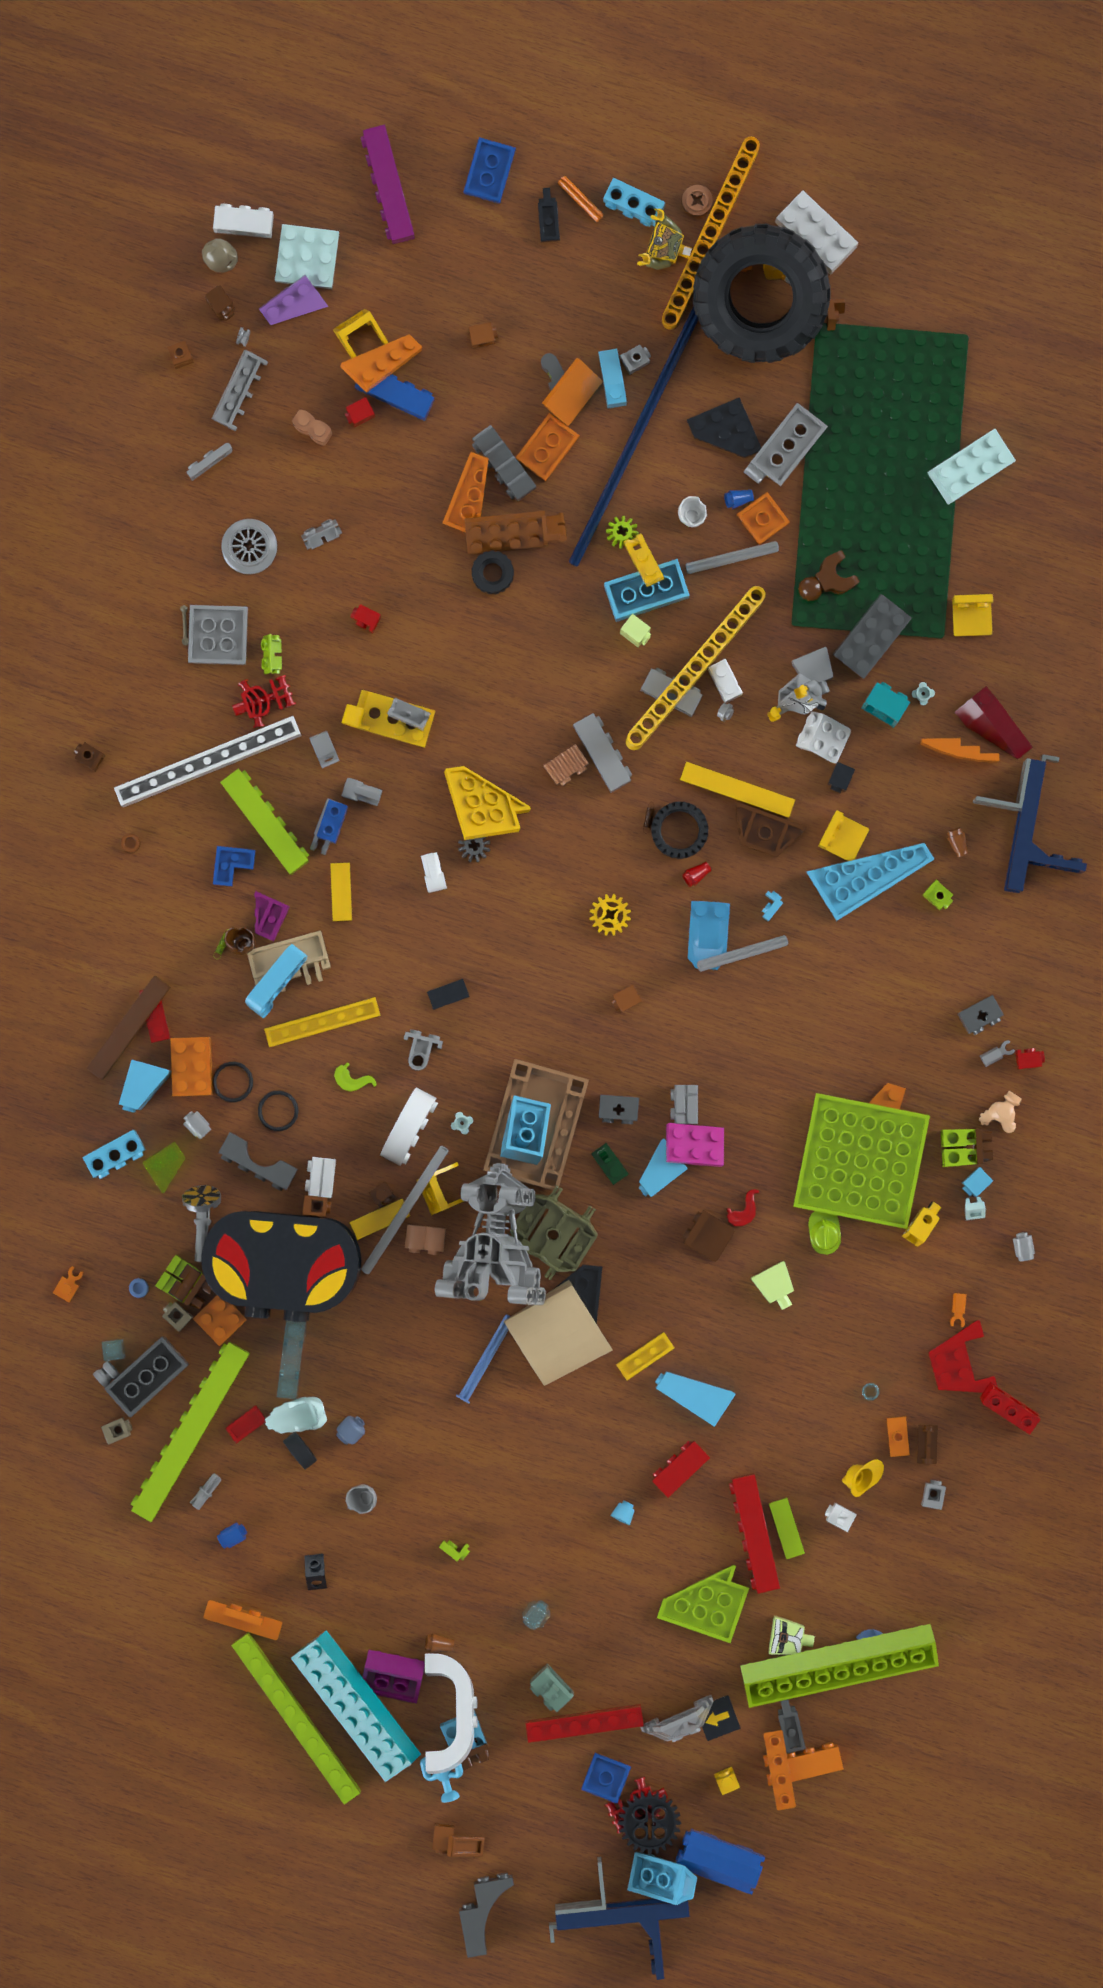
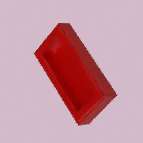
(246, 1424)

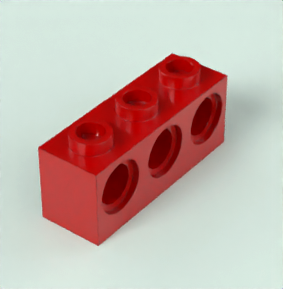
(1010, 1408)

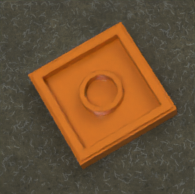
(763, 518)

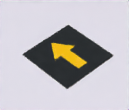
(720, 1719)

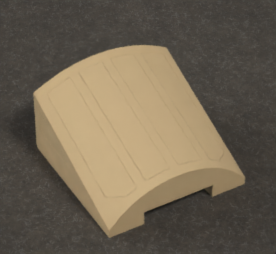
(557, 1334)

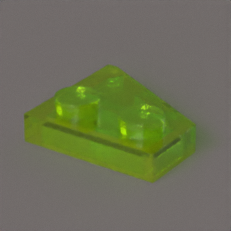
(164, 1165)

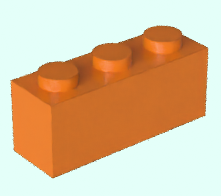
(814, 1762)

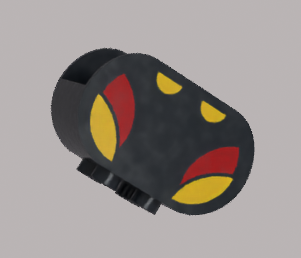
(281, 1263)

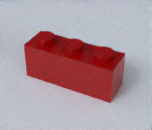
(680, 1468)

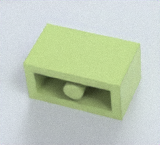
(636, 631)

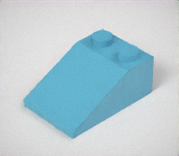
(526, 1130)

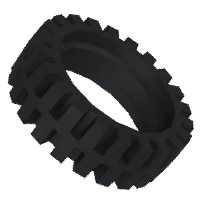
(674, 852)

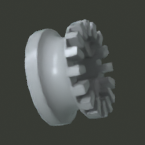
(243, 336)

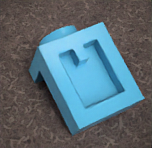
(770, 909)

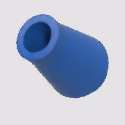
(736, 498)

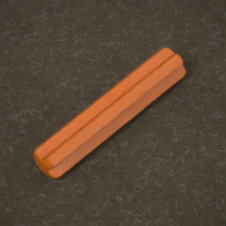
(580, 198)

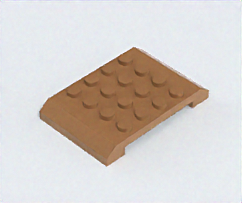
(566, 1097)

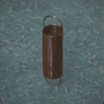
(648, 818)

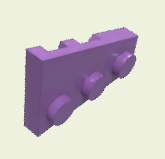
(293, 301)

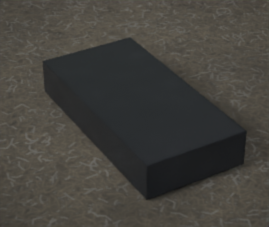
(448, 994)

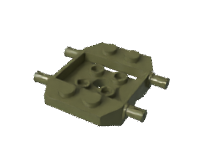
(565, 1223)

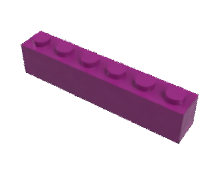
(388, 184)

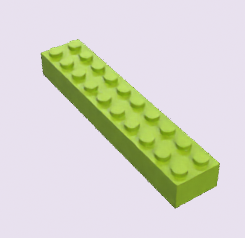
(839, 1665)

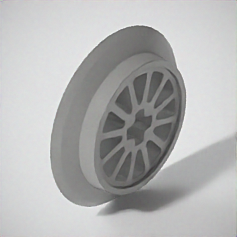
(262, 562)

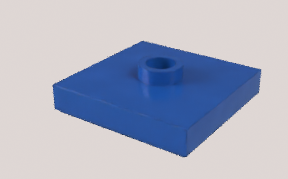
(606, 1778)

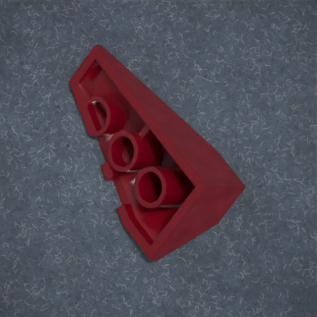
(992, 722)

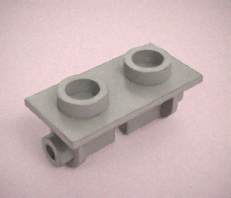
(314, 535)

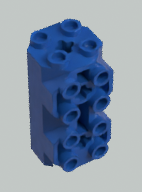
(720, 1860)

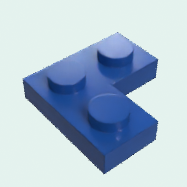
(228, 859)

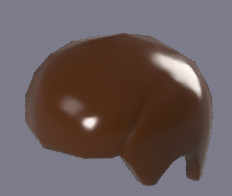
(240, 940)

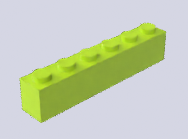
(264, 821)

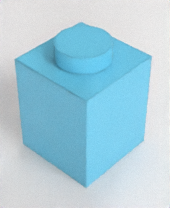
(976, 1182)

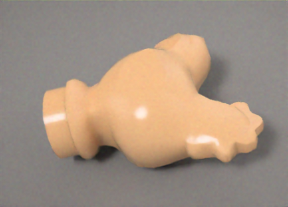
(1002, 1112)

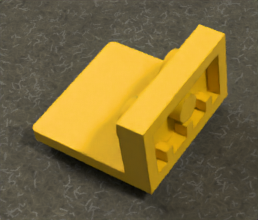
(972, 615)
(843, 837)

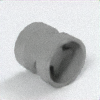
(106, 1374)

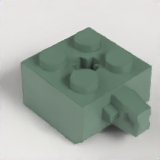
(551, 1688)

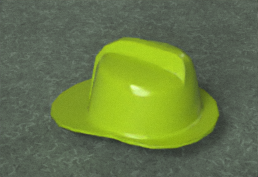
(824, 1232)

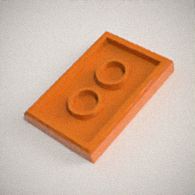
(572, 392)
(547, 447)

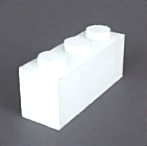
(243, 221)

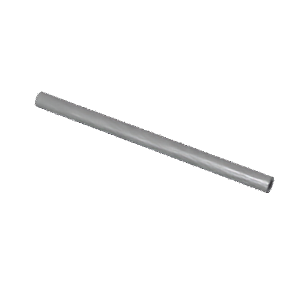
(404, 1210)

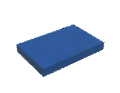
(489, 170)

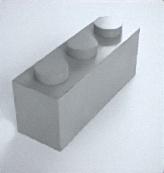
(657, 682)

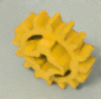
(615, 923)

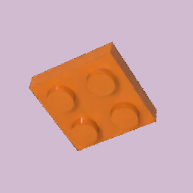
(219, 1319)

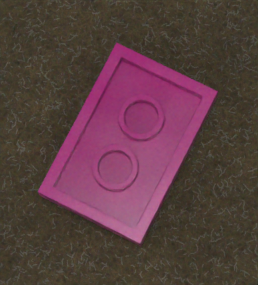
(695, 1145)

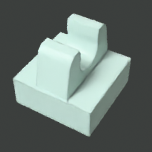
(974, 1210)

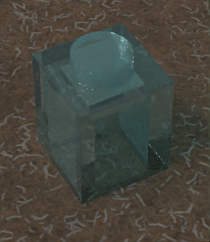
(113, 1349)

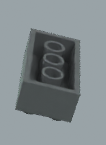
(872, 636)
(146, 1376)

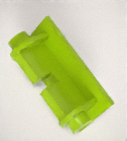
(270, 663)

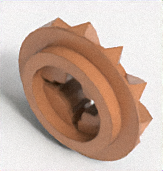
(706, 200)

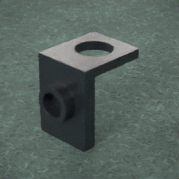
(315, 1571)

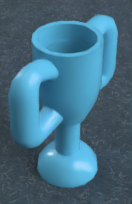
(449, 1795)

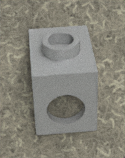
(324, 749)

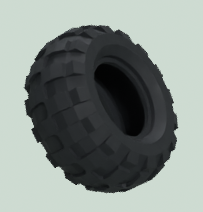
(772, 247)

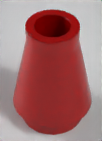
(695, 874)

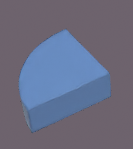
(868, 1633)

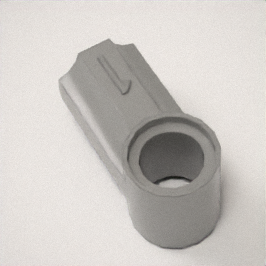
(356, 791)

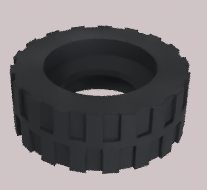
(497, 558)

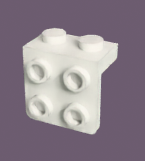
(823, 736)

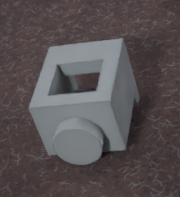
(634, 365)
(937, 1501)

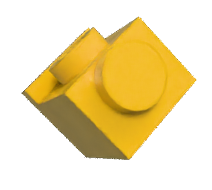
(727, 1780)

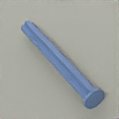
(484, 1361)

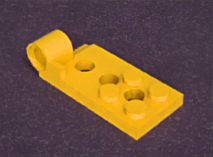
(359, 718)

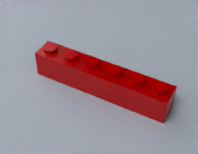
(755, 1533)
(584, 1723)

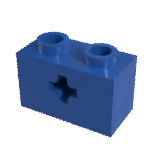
(332, 821)

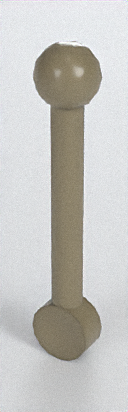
(185, 641)

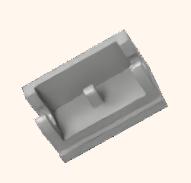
(408, 714)

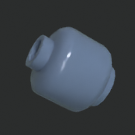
(350, 1430)

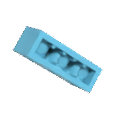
(631, 193)
(104, 1152)

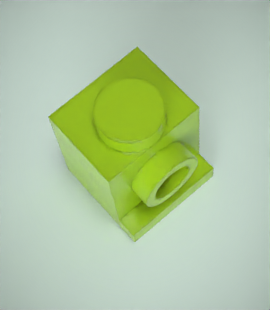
(931, 892)

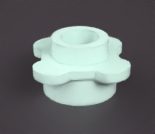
(923, 698)
(463, 1128)

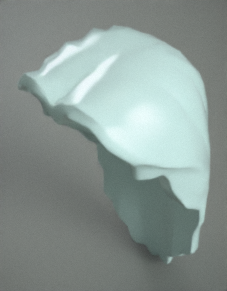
(297, 1416)

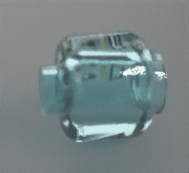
(536, 1614)

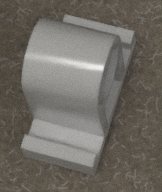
(422, 1047)

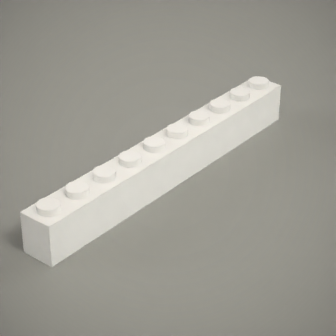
(207, 761)

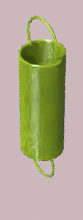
(221, 946)

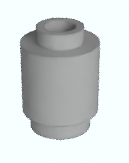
(196, 1124)
(1024, 1246)

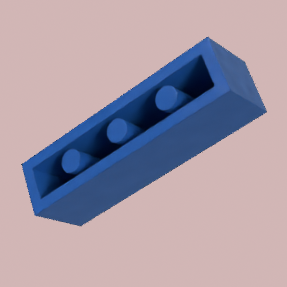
(402, 396)

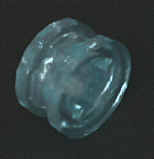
(870, 1385)

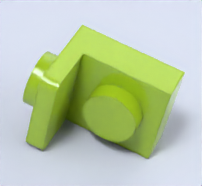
(450, 1548)

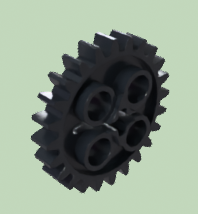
(666, 1821)

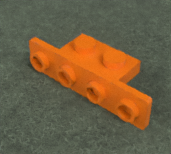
(248, 1621)
(779, 1770)

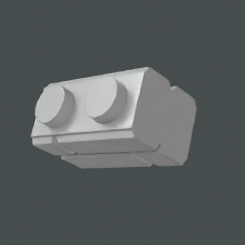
(685, 1104)

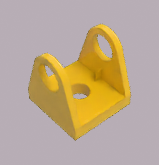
(354, 323)
(433, 1194)

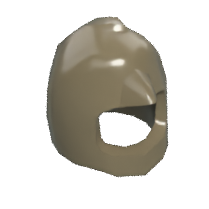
(218, 254)

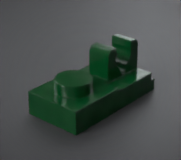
(609, 1163)

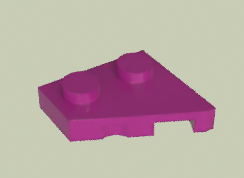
(269, 916)

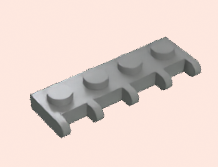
(237, 389)

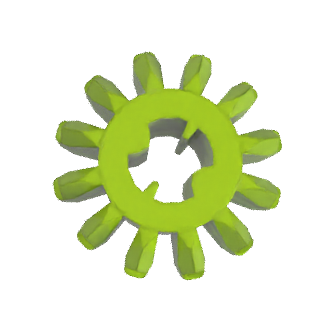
(615, 529)

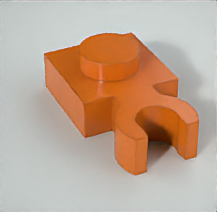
(67, 1287)

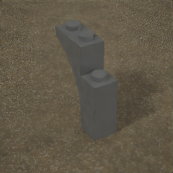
(474, 1916)

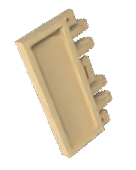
(312, 944)

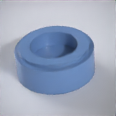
(138, 1288)

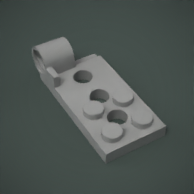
(762, 462)

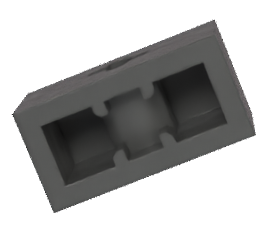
(969, 1016)
(630, 1106)

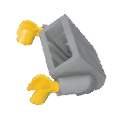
(798, 696)

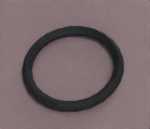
(277, 1093)
(232, 1099)

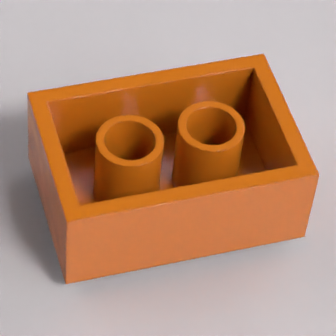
(191, 1066)

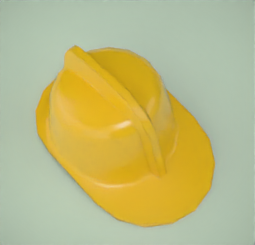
(863, 1477)

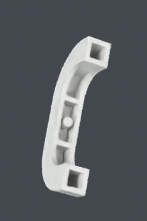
(465, 1720)

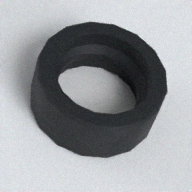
(300, 1450)

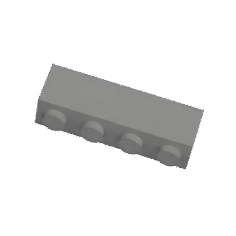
(602, 753)

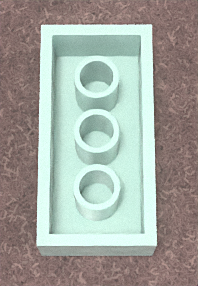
(971, 466)

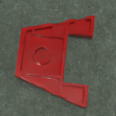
(952, 1363)

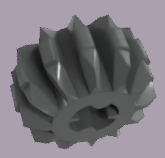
(470, 850)

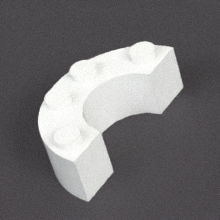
(407, 1126)

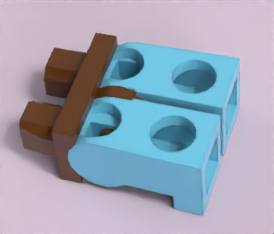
(479, 1745)

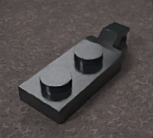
(548, 217)

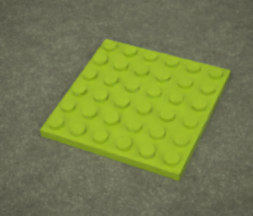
(861, 1160)

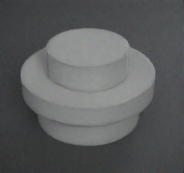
(725, 712)

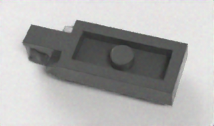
(791, 1727)

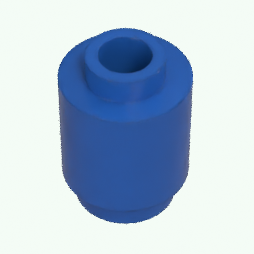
(232, 1535)

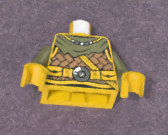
(664, 244)

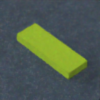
(786, 1528)

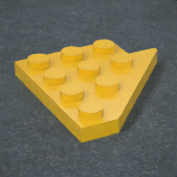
(481, 805)

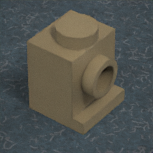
(180, 1323)
(110, 1433)

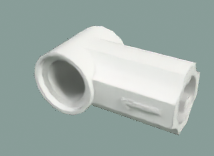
(434, 876)

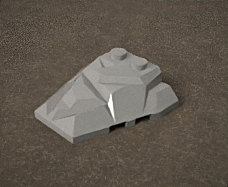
(682, 1723)

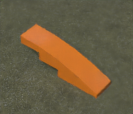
(953, 748)

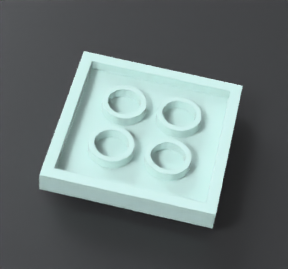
(307, 253)

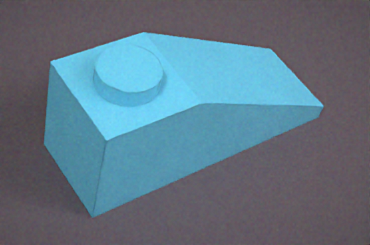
(612, 378)

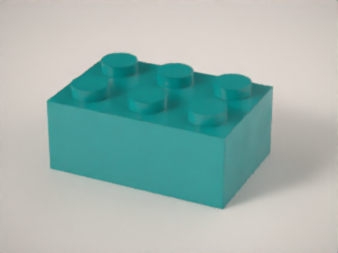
(886, 704)

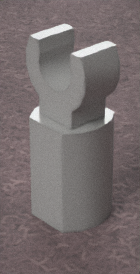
(995, 1054)

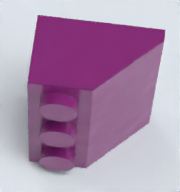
(394, 1675)

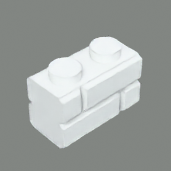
(725, 681)
(321, 1177)

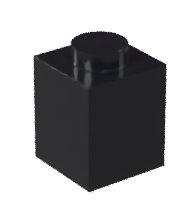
(840, 777)

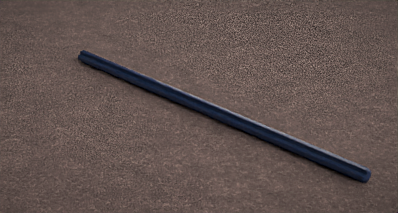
(634, 438)

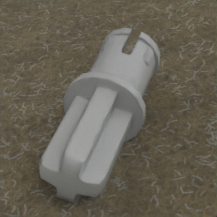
(205, 1491)

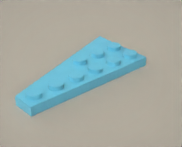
(859, 880)

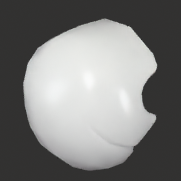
(692, 511)

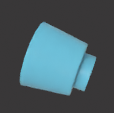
(623, 1512)

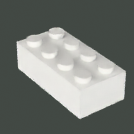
(819, 228)

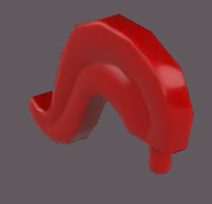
(741, 1218)

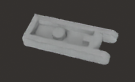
(210, 460)

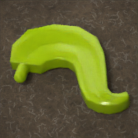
(347, 1083)

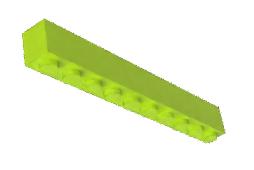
(190, 1431)
(296, 1718)

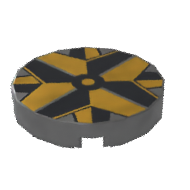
(201, 1198)

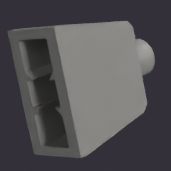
(815, 667)

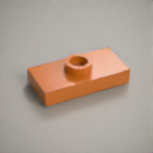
(897, 1436)

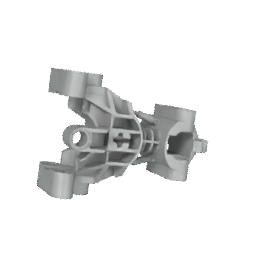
(493, 1251)

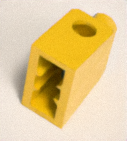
(918, 1230)

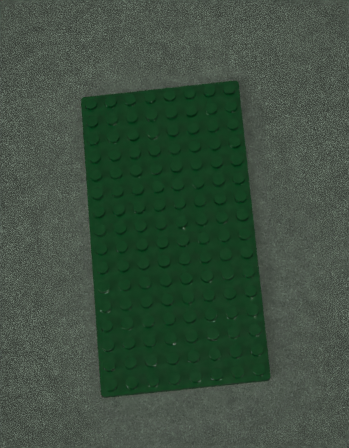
(866, 485)

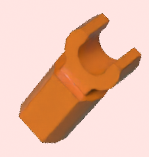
(958, 1308)

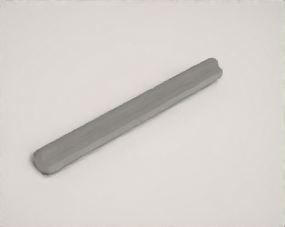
(732, 557)
(742, 953)

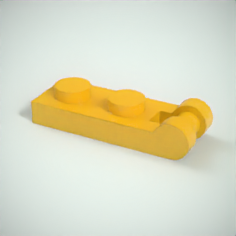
(644, 560)

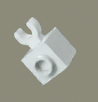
(840, 1516)

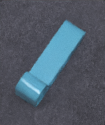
(275, 980)

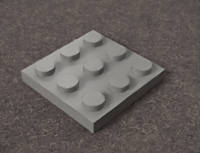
(218, 634)

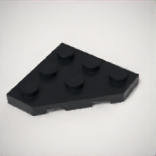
(726, 429)
(587, 1284)

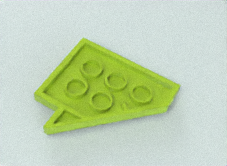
(707, 1606)

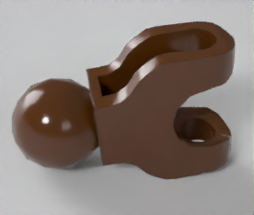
(827, 579)

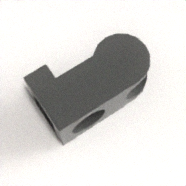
(552, 366)

